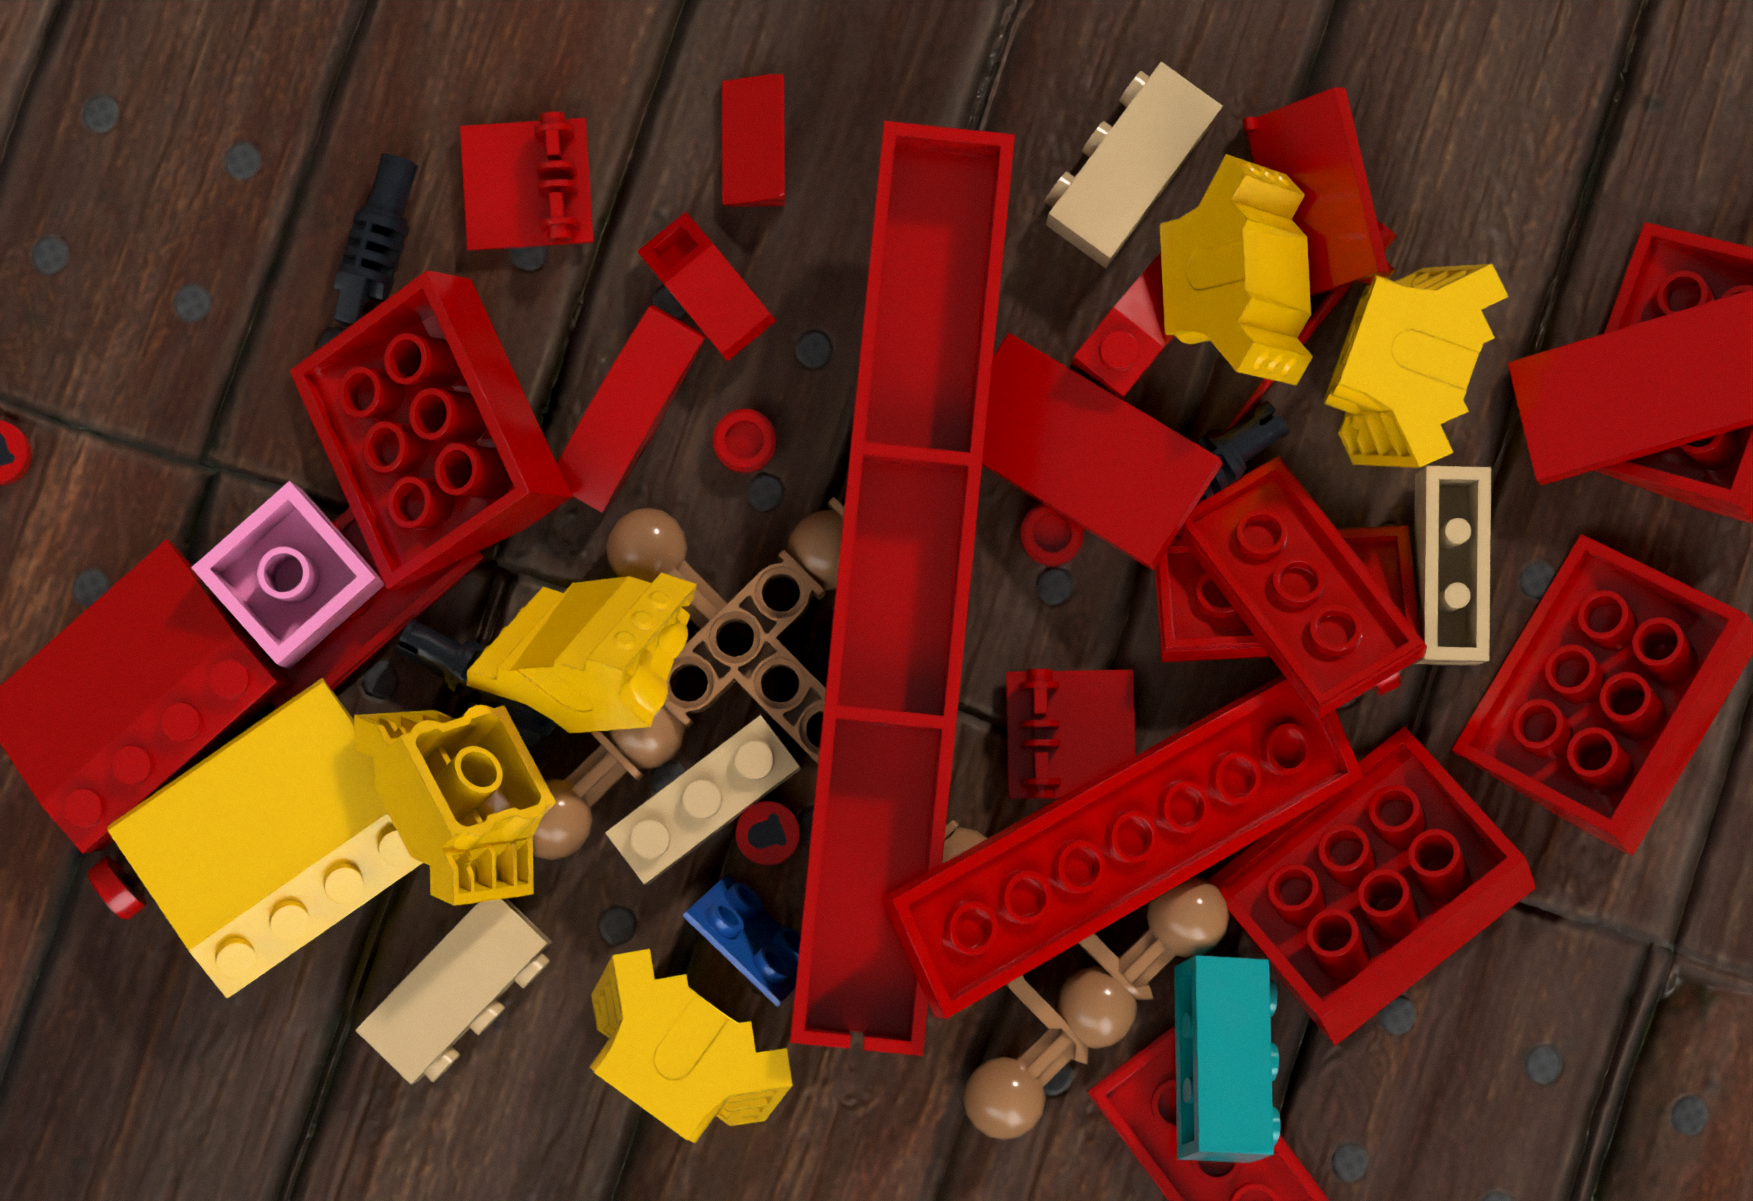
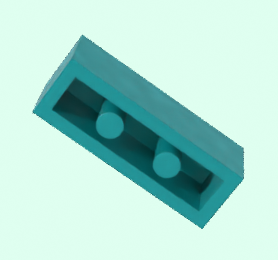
(1225, 1059)

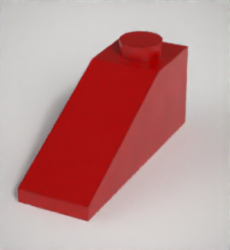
(1127, 337)

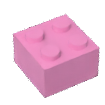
(288, 575)

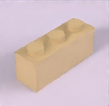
(1130, 163)
(1453, 563)
(703, 800)
(456, 989)

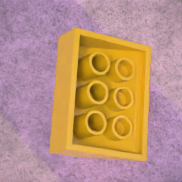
(266, 840)

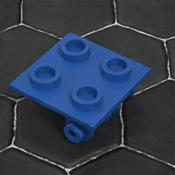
(748, 936)

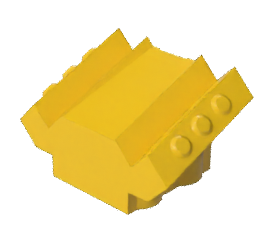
(1241, 272)
(1411, 362)
(591, 653)
(459, 797)
(681, 1051)

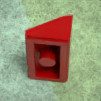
(753, 141)

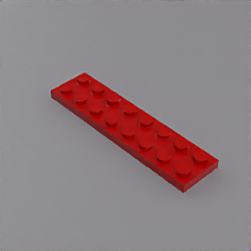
(1117, 843)

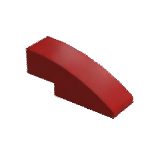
(628, 408)

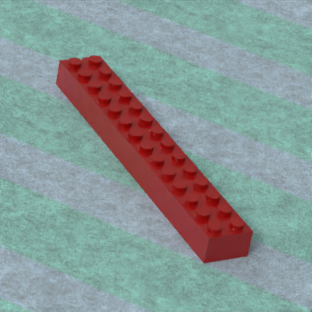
(902, 577)

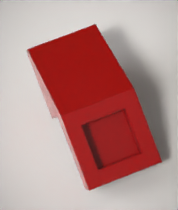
(706, 286)

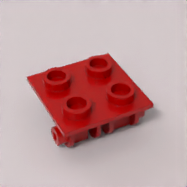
(527, 183)
(1066, 728)

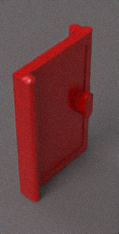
(1321, 154)

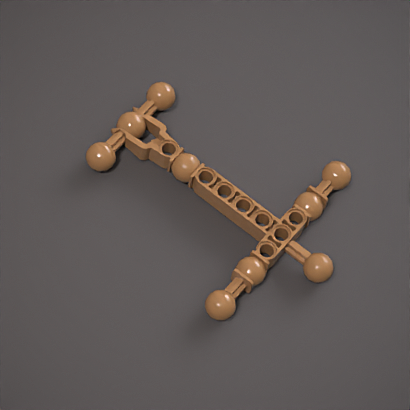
(1093, 1004)

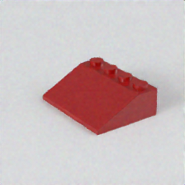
(1664, 276)
(429, 429)
(1608, 693)
(132, 696)
(1373, 886)

